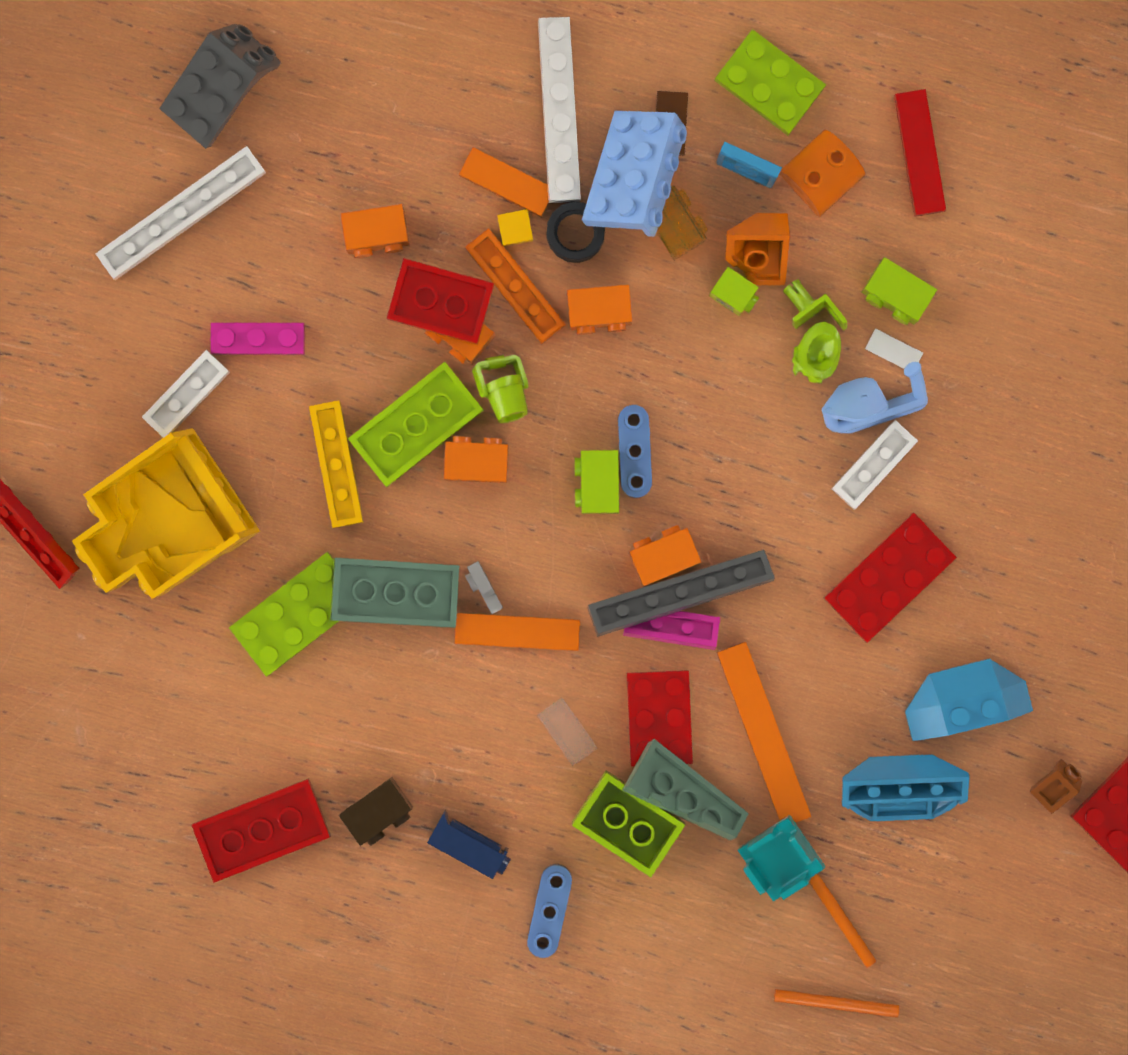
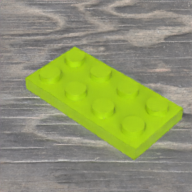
(415, 424)
(289, 617)

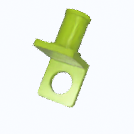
(809, 307)

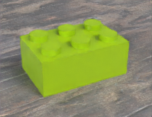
(628, 824)

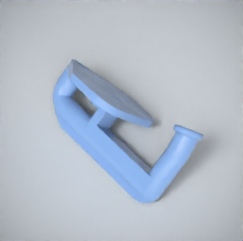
(863, 405)

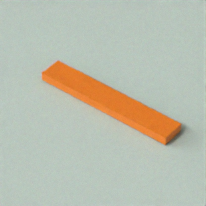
(763, 732)

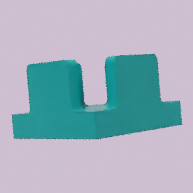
(780, 860)

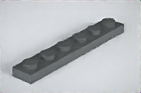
(680, 593)

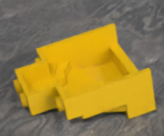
(162, 518)

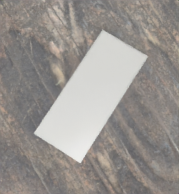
(892, 349)

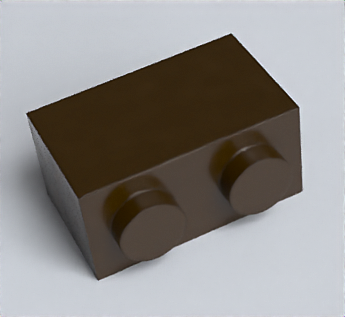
(376, 812)

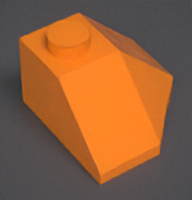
(760, 248)

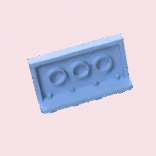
(635, 171)

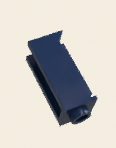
(469, 847)

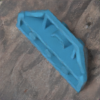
(966, 700)
(904, 788)

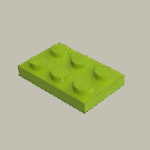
(770, 82)

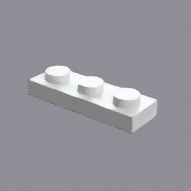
(185, 394)
(874, 464)

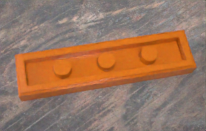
(515, 286)
(517, 631)

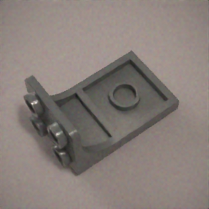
(218, 81)

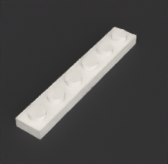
(559, 110)
(180, 213)

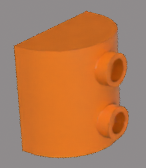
(823, 172)

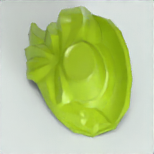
(818, 352)

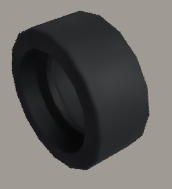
(556, 246)

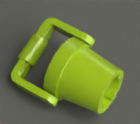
(504, 393)

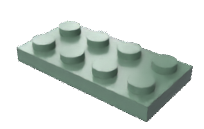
(394, 592)

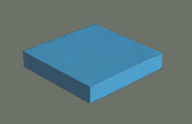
(748, 165)

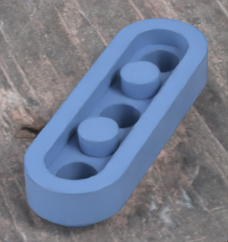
(634, 466)
(549, 896)

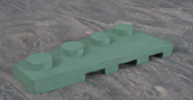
(679, 789)

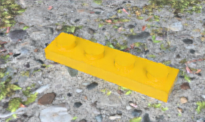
(336, 464)

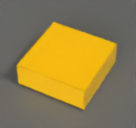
(515, 227)

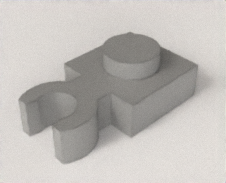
(478, 580)

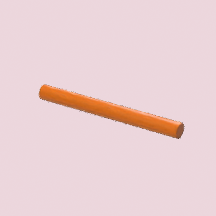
(842, 920)
(836, 1003)

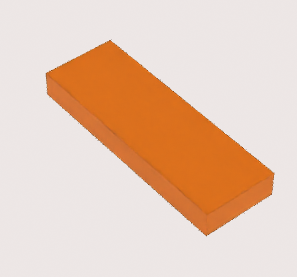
(506, 181)

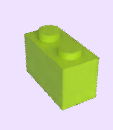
(898, 291)
(598, 482)

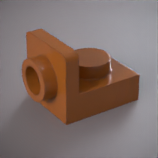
(1057, 786)

